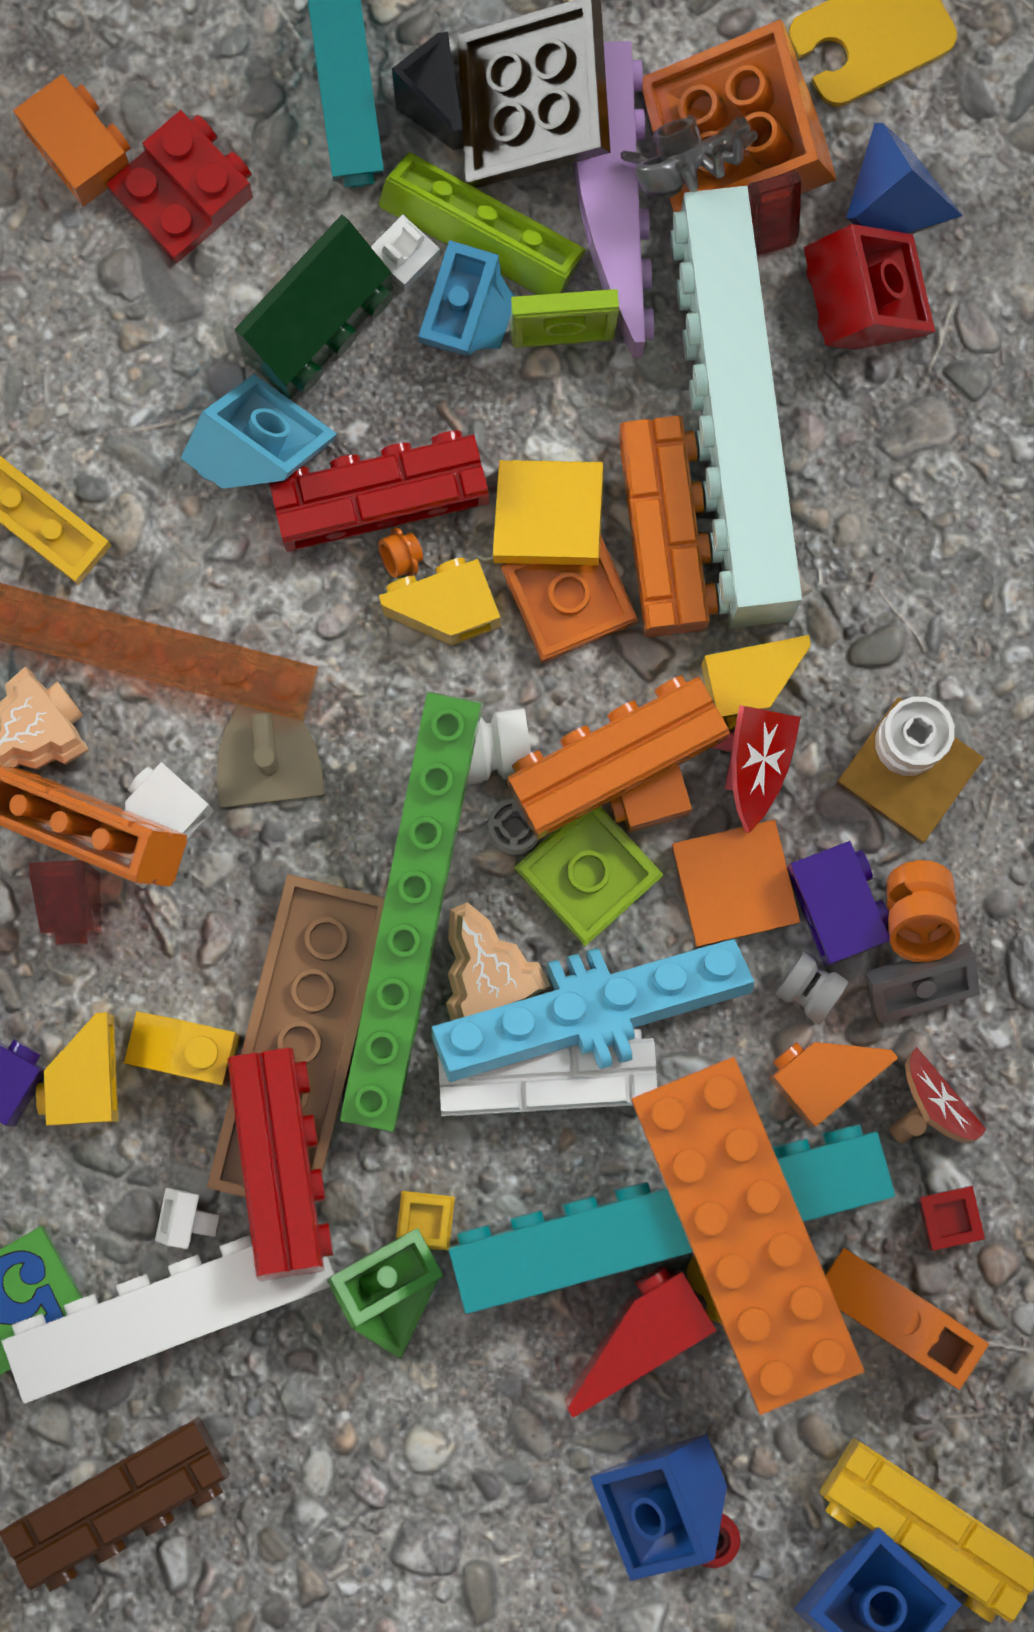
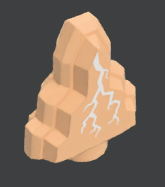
(38, 724)
(485, 968)

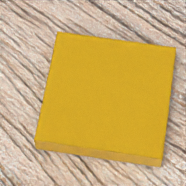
(548, 512)

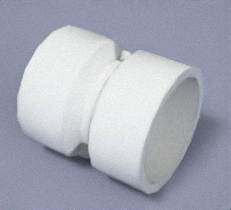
(914, 736)
(499, 745)

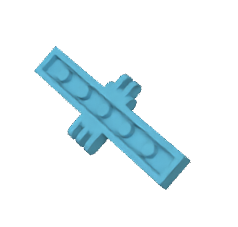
(591, 1009)

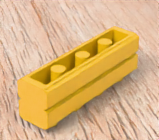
(931, 1530)

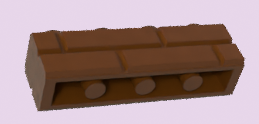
(115, 1504)

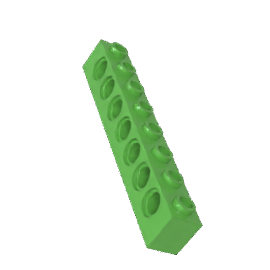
(411, 911)

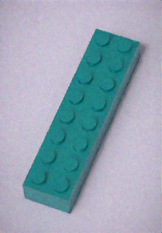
(645, 1226)

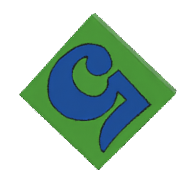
(32, 1284)

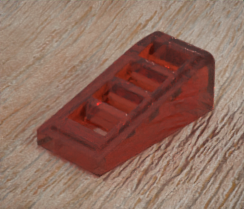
(775, 211)

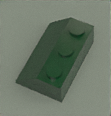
(315, 309)

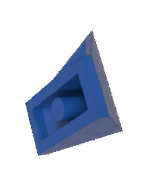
(896, 188)

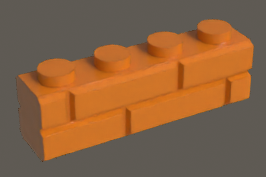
(664, 526)
(617, 756)
(89, 828)

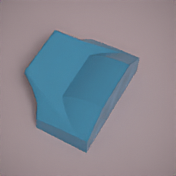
(467, 303)

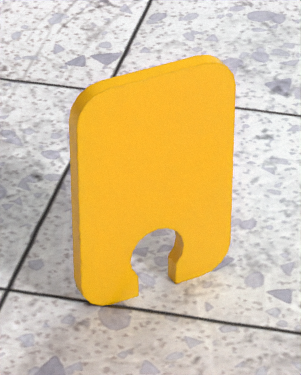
(880, 42)

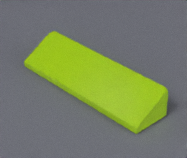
(468, 216)

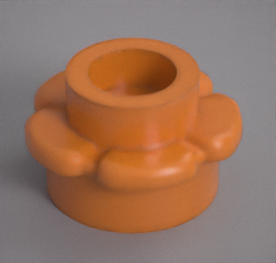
(400, 553)

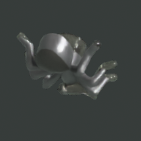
(684, 152)

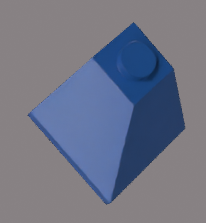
(664, 1507)

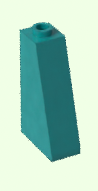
(346, 91)

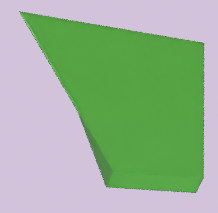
(388, 1290)

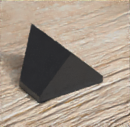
(428, 91)

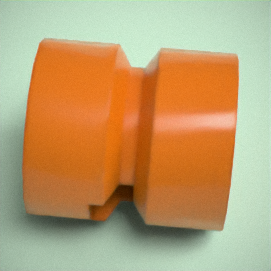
(922, 911)

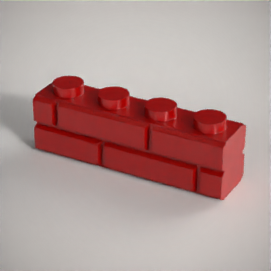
(380, 491)
(276, 1164)

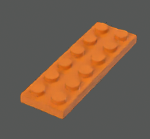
(747, 1236)

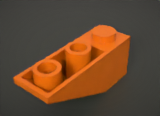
(904, 1319)

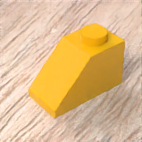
(751, 675)
(181, 1048)
(82, 1078)

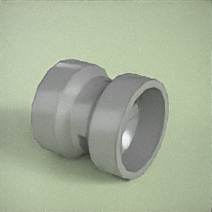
(514, 836)
(822, 993)

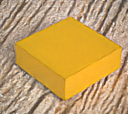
(429, 1214)

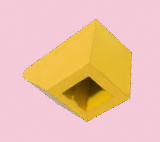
(446, 605)

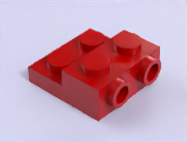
(182, 185)

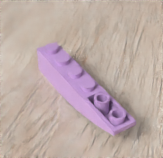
(610, 201)

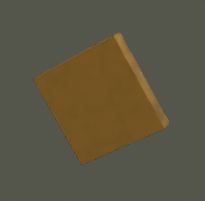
(909, 802)

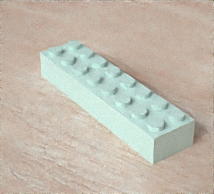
(737, 408)

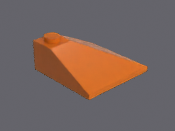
(750, 79)

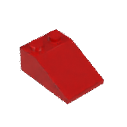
(645, 1334)

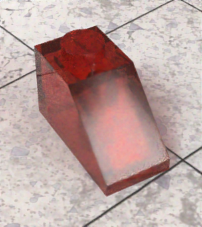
(67, 900)

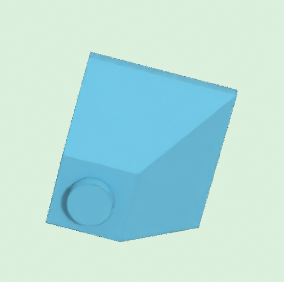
(254, 437)

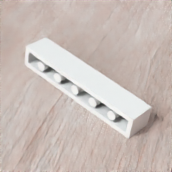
(147, 1318)

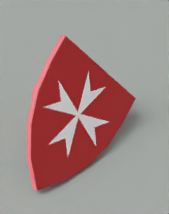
(758, 760)

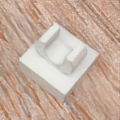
(406, 252)
(181, 1218)

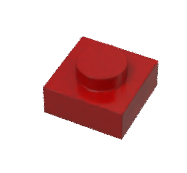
(951, 1218)

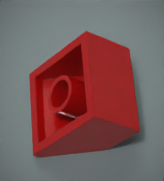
(868, 287)

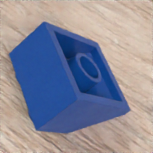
(876, 1591)

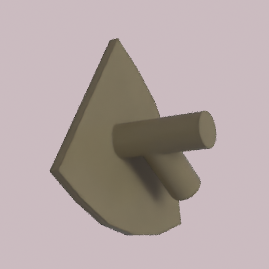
(266, 760)

